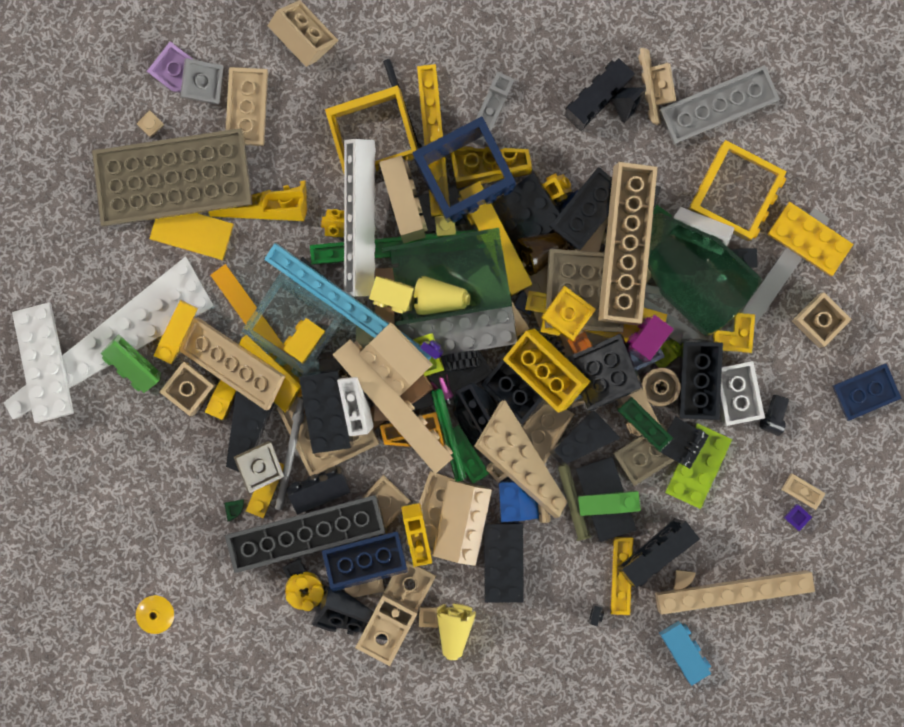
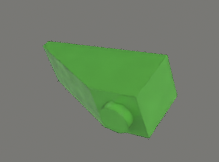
(609, 503)

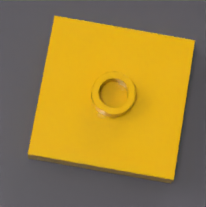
(568, 313)

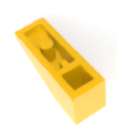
(175, 332)
(221, 401)
(416, 534)

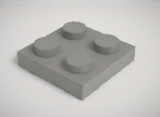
(201, 81)

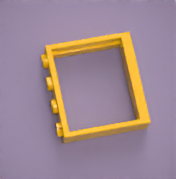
(365, 102)
(710, 175)

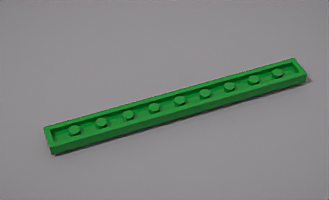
(335, 251)

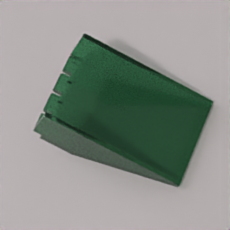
(463, 260)

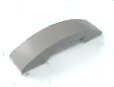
(494, 102)

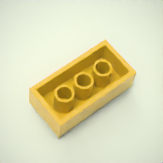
(546, 370)

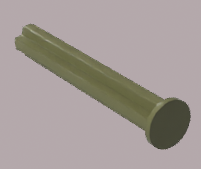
(573, 503)

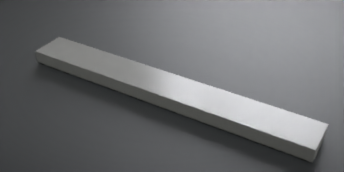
(776, 278)

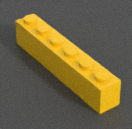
(485, 219)

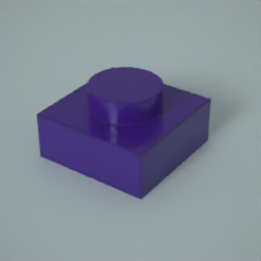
(432, 348)
(797, 517)

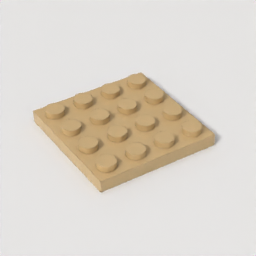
(322, 461)

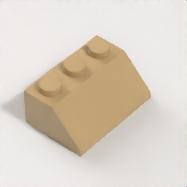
(302, 32)
(395, 359)

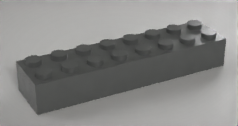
(305, 533)

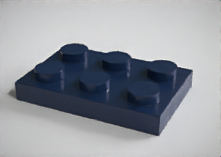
(866, 392)

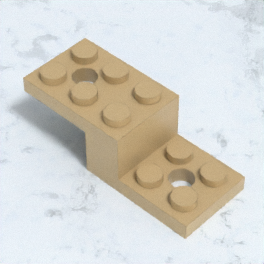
(395, 613)

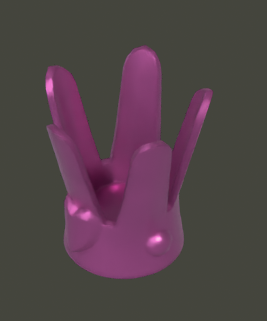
(446, 390)

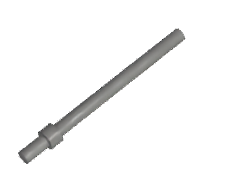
(298, 417)

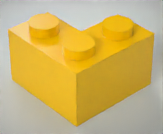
(304, 340)

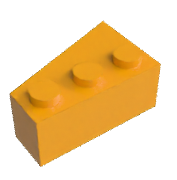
(392, 436)

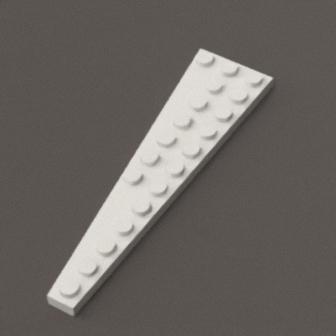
(137, 322)

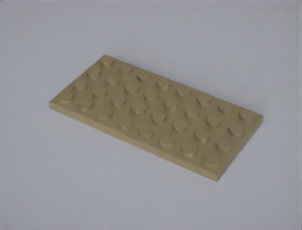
(172, 177)

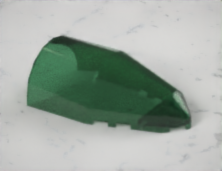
(699, 274)

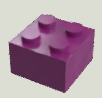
(649, 338)

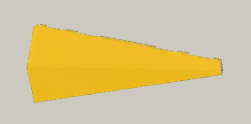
(273, 205)

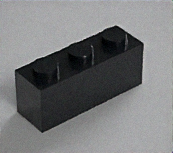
(318, 489)

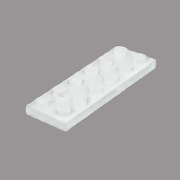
(42, 362)

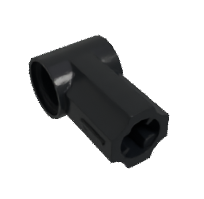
(774, 417)

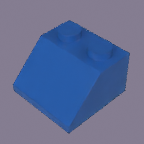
(516, 503)

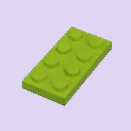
(694, 483)

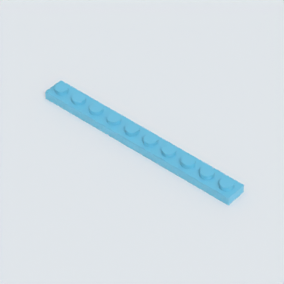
(329, 293)

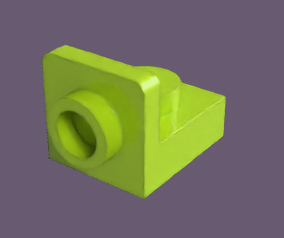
(671, 351)

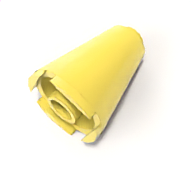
(439, 296)
(454, 628)

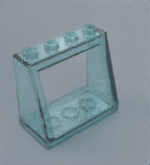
(312, 301)

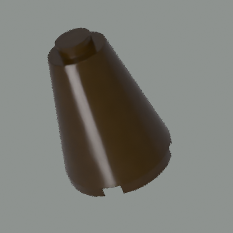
(535, 250)

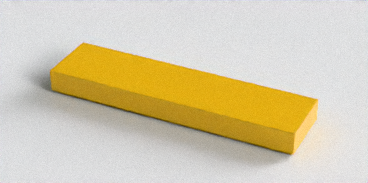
(620, 586)

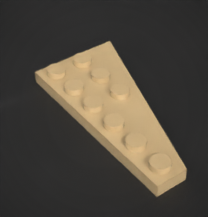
(514, 454)

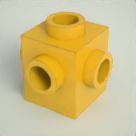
(558, 187)
(333, 223)

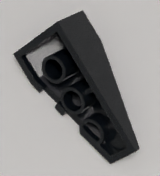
(344, 612)

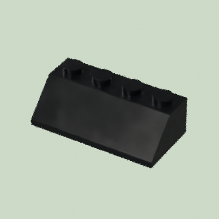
(700, 379)

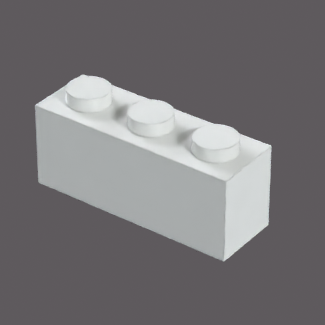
(705, 224)

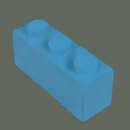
(686, 652)

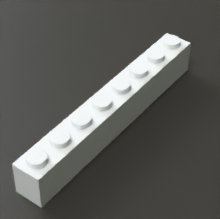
(359, 216)

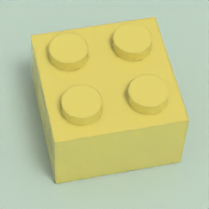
(392, 293)

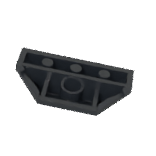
(473, 410)

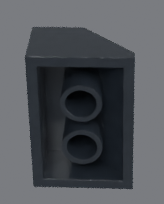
(507, 385)

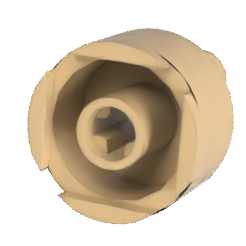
(668, 381)

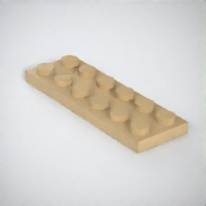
(232, 363)

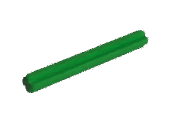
(448, 434)

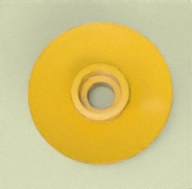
(161, 607)

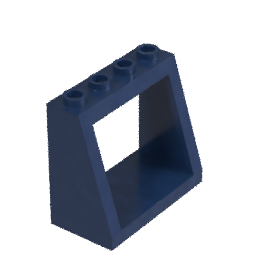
(451, 143)

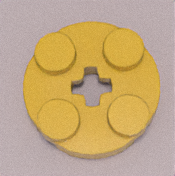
(304, 601)

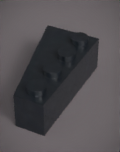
(598, 94)
(246, 427)
(658, 552)

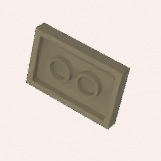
(641, 459)

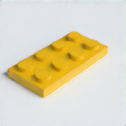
(810, 239)

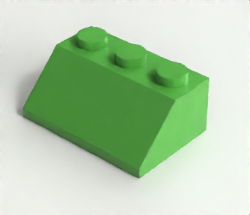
(131, 364)

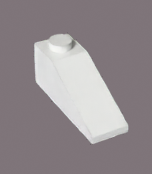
(355, 407)

